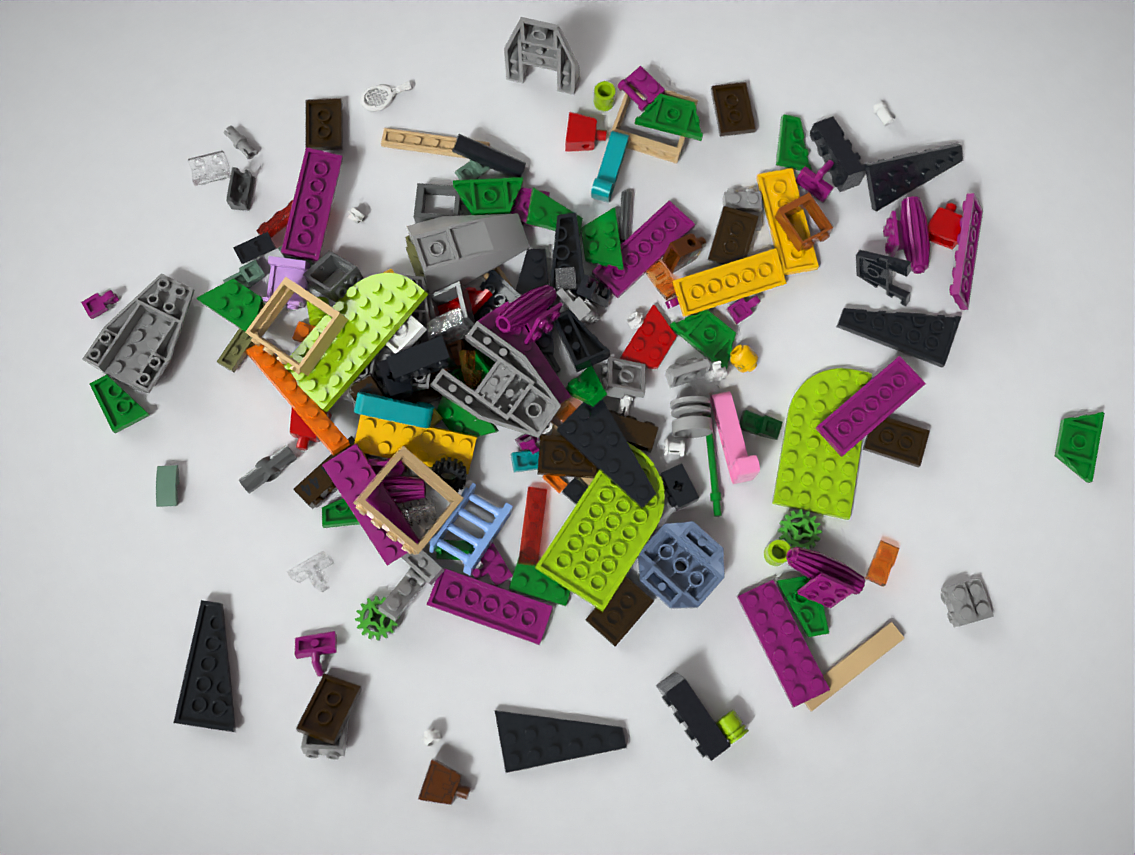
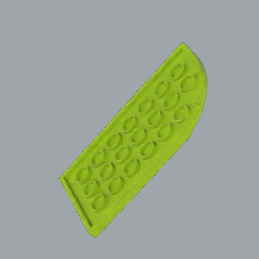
(375, 313)
(809, 468)
(603, 537)

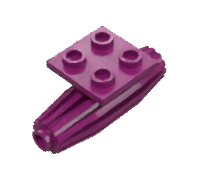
(909, 234)
(531, 311)
(400, 487)
(829, 579)

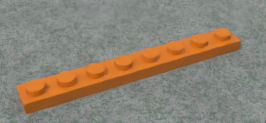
(299, 400)

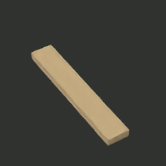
(420, 142)
(857, 662)

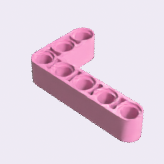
(740, 465)

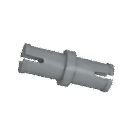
(240, 142)

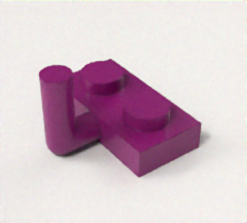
(814, 183)
(494, 566)
(314, 646)

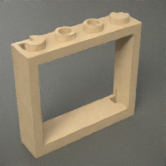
(647, 145)
(271, 311)
(429, 477)

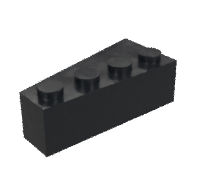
(831, 145)
(567, 248)
(693, 715)

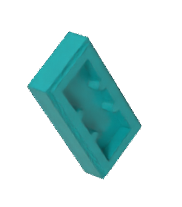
(524, 461)

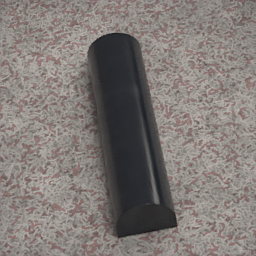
(488, 156)

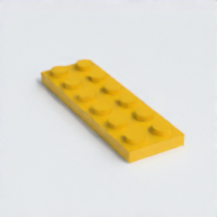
(776, 191)
(729, 282)
(430, 444)

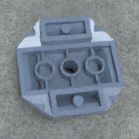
(702, 562)

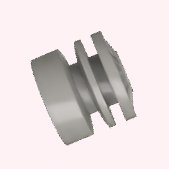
(691, 417)

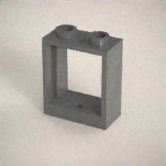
(434, 189)
(331, 262)
(447, 294)

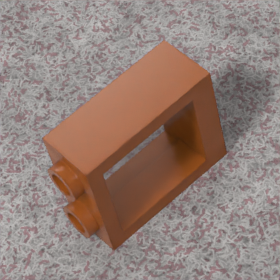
(808, 203)

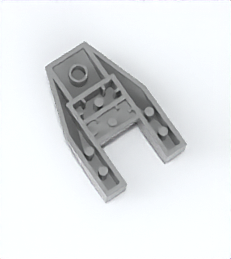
(544, 47)
(510, 392)

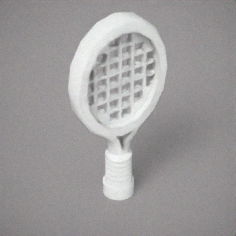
(391, 92)

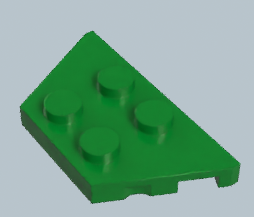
(672, 116)
(488, 195)
(602, 240)
(233, 303)
(707, 336)
(462, 421)
(1079, 444)

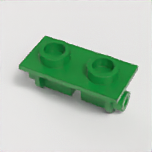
(462, 545)

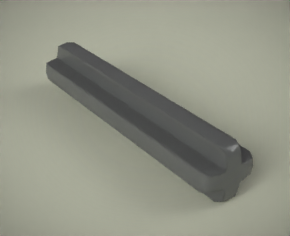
(624, 215)

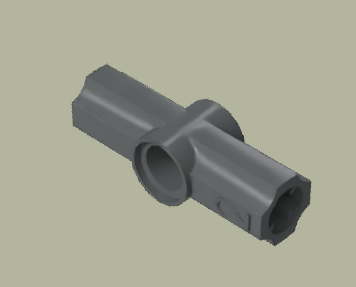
(267, 469)

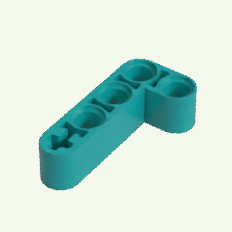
(612, 160)
(394, 410)

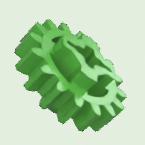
(792, 527)
(368, 622)

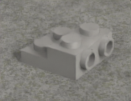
(745, 201)
(583, 309)
(686, 372)
(623, 378)
(966, 602)
(314, 747)

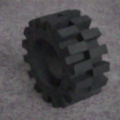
(454, 467)

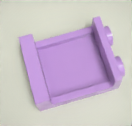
(291, 269)

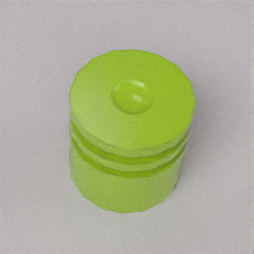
(604, 96)
(315, 315)
(776, 552)
(731, 726)

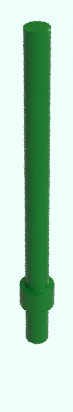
(715, 496)

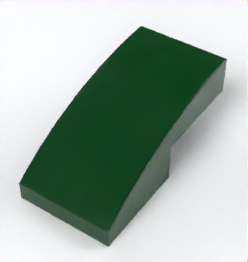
(760, 425)

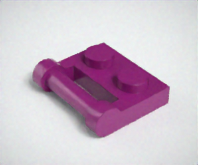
(644, 84)

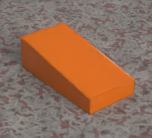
(555, 482)

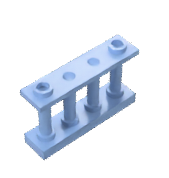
(480, 544)

